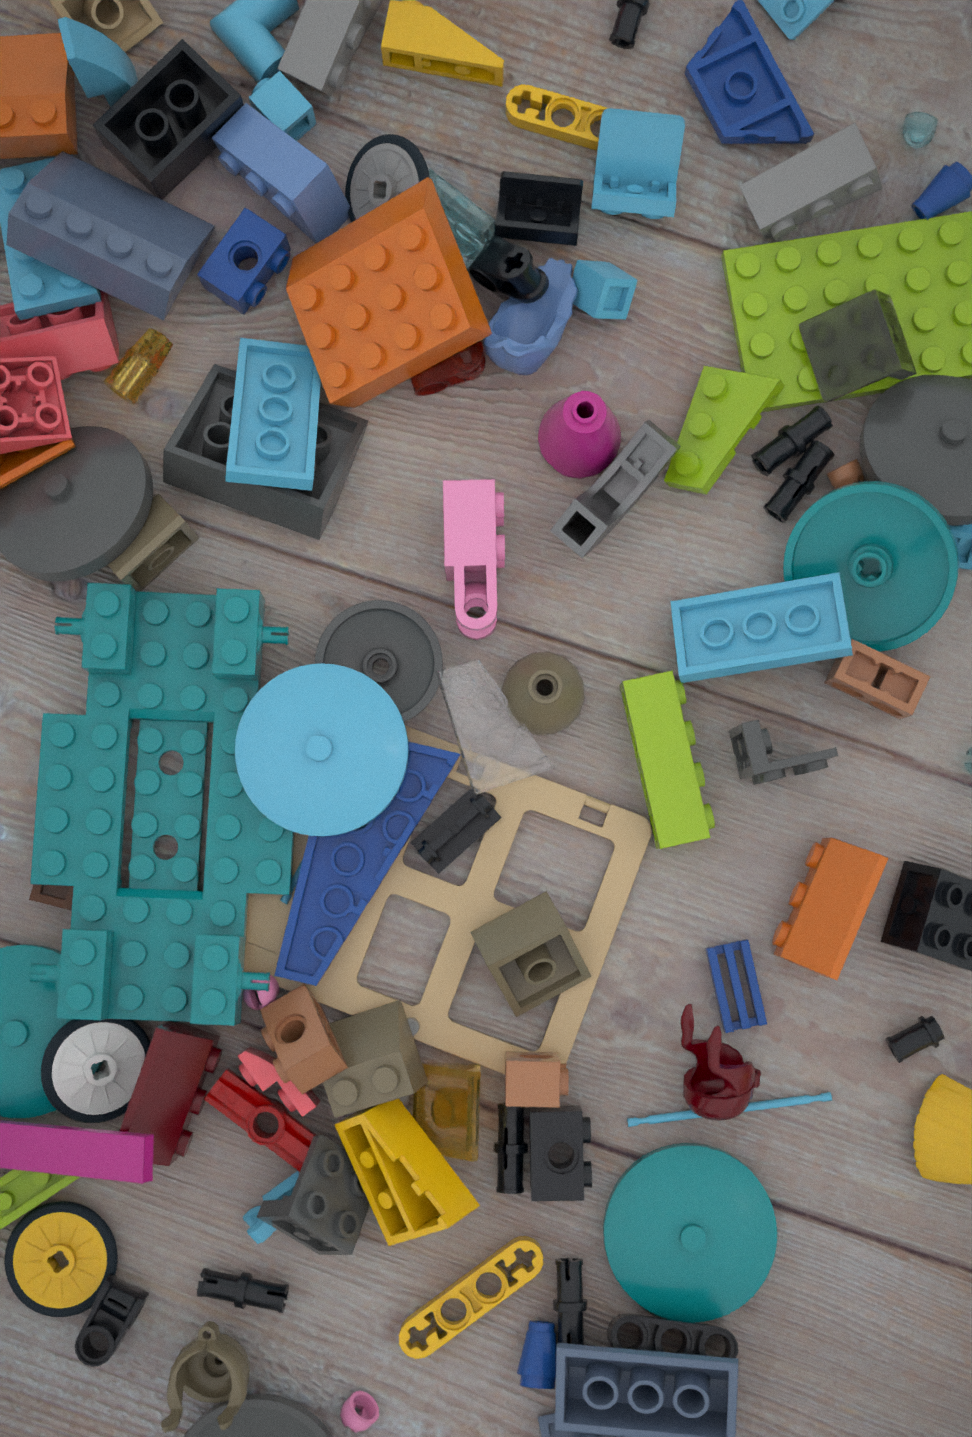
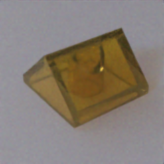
(450, 1108)

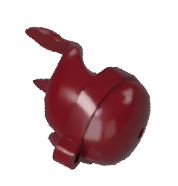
(721, 1080)

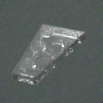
(489, 737)

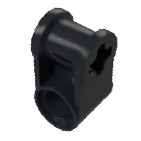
(509, 271)
(112, 1315)

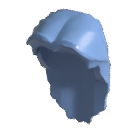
(530, 332)

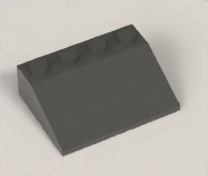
(199, 451)

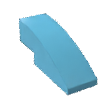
(97, 61)

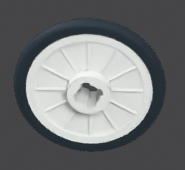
(68, 1071)

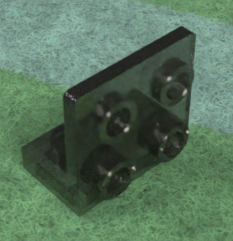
(856, 345)

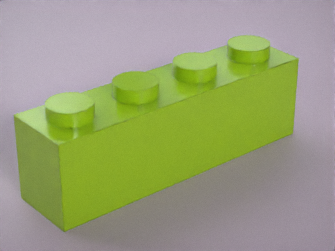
(665, 759)

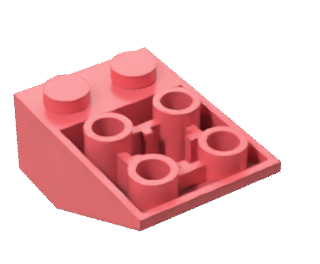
(31, 404)

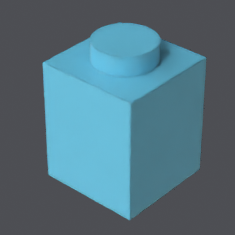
(283, 105)

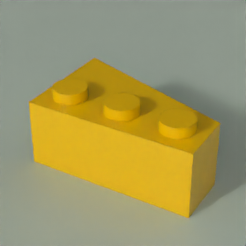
(403, 1173)

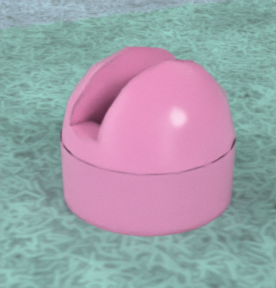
(264, 997)
(365, 1418)

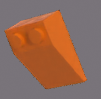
(36, 97)

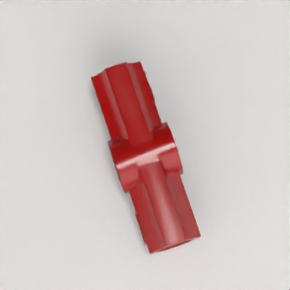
(244, 1103)

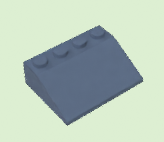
(107, 233)

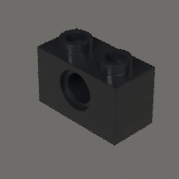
(558, 1180)

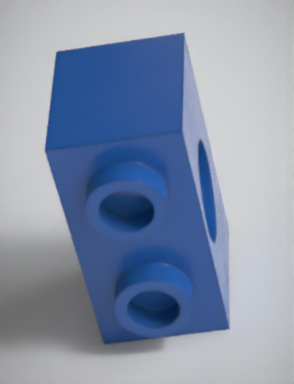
(246, 238)

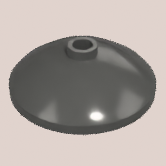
(392, 634)

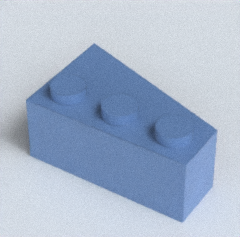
(282, 173)

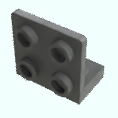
(751, 749)
(325, 1203)

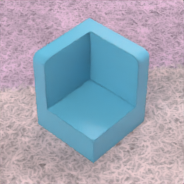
(603, 289)

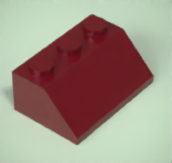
(171, 1088)

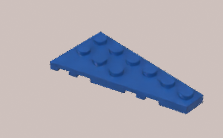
(346, 870)

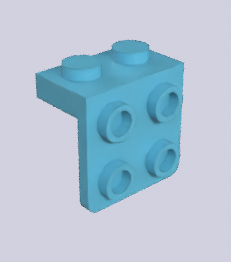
(637, 163)

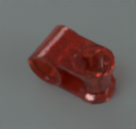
(450, 372)

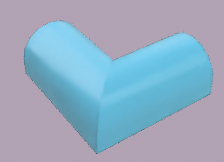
(246, 33)

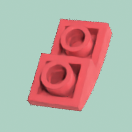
(259, 1069)

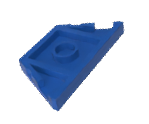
(744, 86)

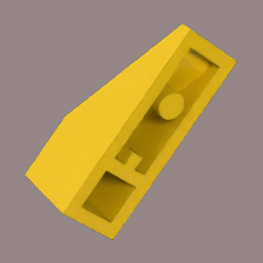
(429, 43)

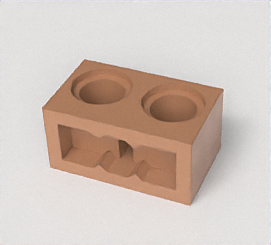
(878, 680)

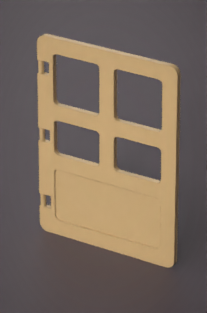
(468, 909)

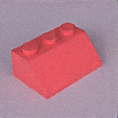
(78, 337)

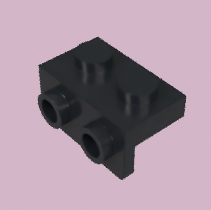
(538, 208)

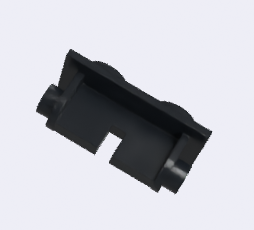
(455, 830)

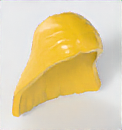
(945, 1133)

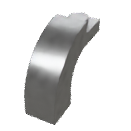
(616, 490)

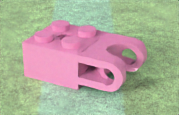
(473, 550)

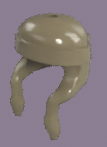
(207, 1378)

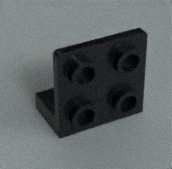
(932, 914)

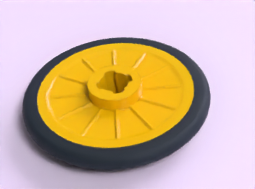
(37, 1274)

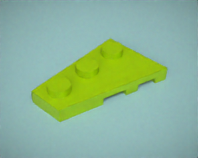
(718, 418)

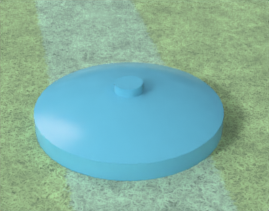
(321, 750)

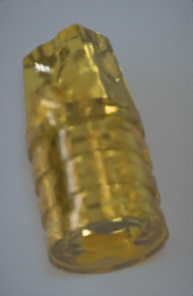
(139, 366)

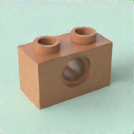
(301, 1039)
(535, 1079)

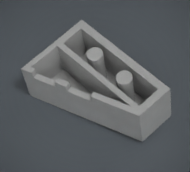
(326, 41)
(812, 183)

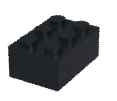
(169, 119)

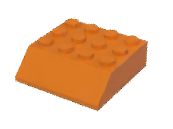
(385, 297)

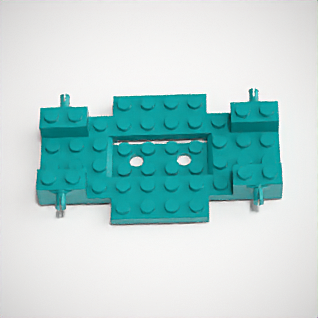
(160, 942)

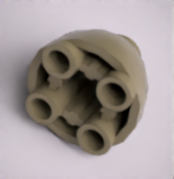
(544, 713)

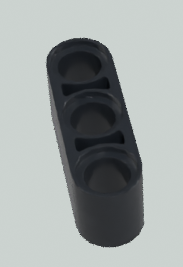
(652, 1328)

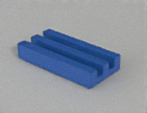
(744, 1021)

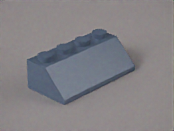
(644, 1392)

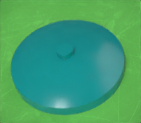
(891, 559)
(26, 1029)
(689, 1232)

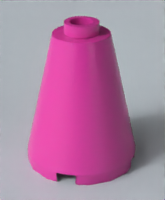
(579, 435)

